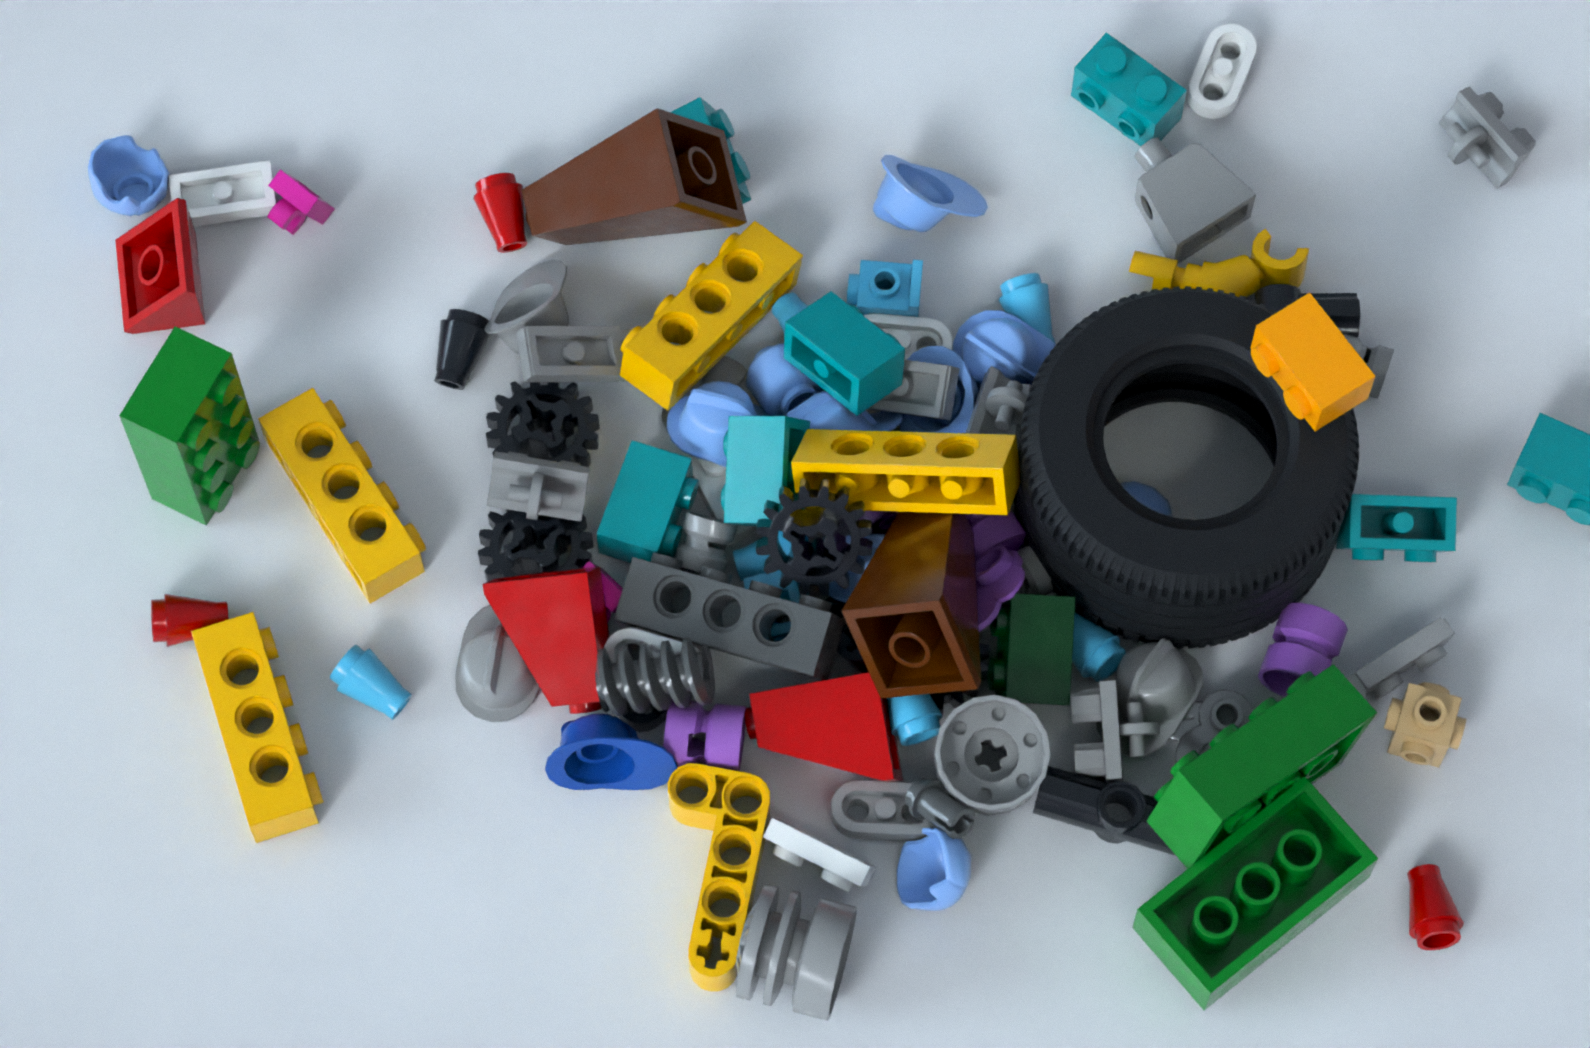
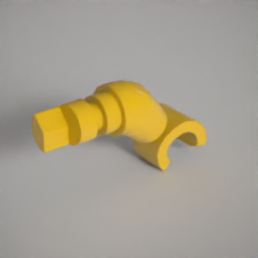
(1234, 275)

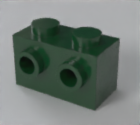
(1033, 649)

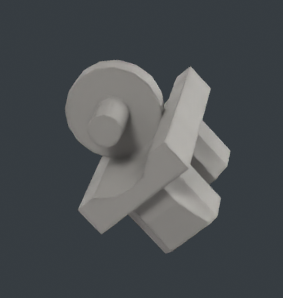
(1483, 138)
(998, 405)
(538, 486)
(1102, 706)

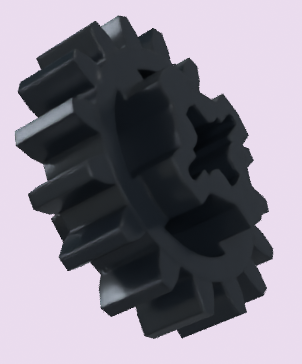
(551, 410)
(824, 518)
(545, 532)

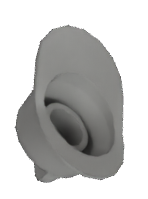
(530, 301)
(491, 672)
(1165, 683)

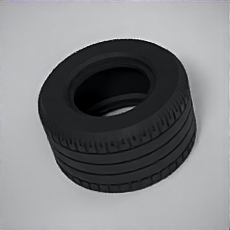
(1155, 571)

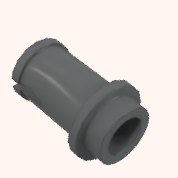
(930, 802)

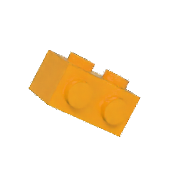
(1311, 362)

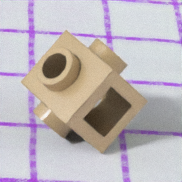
(1424, 724)

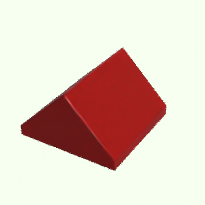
(160, 272)

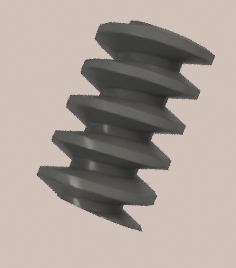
(654, 679)

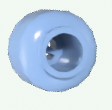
(777, 382)

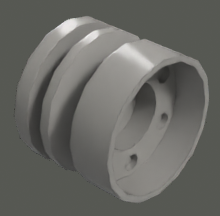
(1005, 727)
(795, 951)

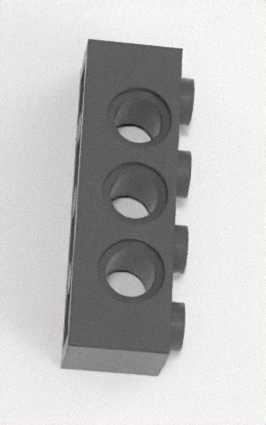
(805, 650)

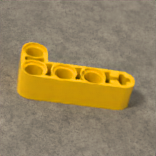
(721, 879)

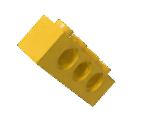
(671, 370)
(913, 469)
(376, 564)
(224, 652)

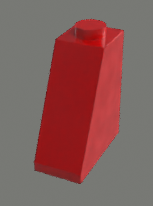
(557, 629)
(829, 724)

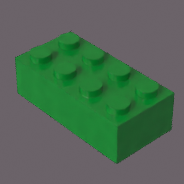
(191, 426)
(1257, 763)
(1254, 893)

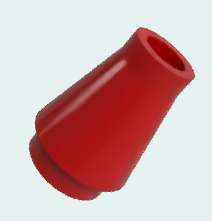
(502, 209)
(179, 615)
(1432, 912)

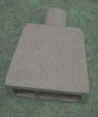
(1189, 197)

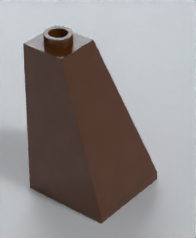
(638, 183)
(919, 607)

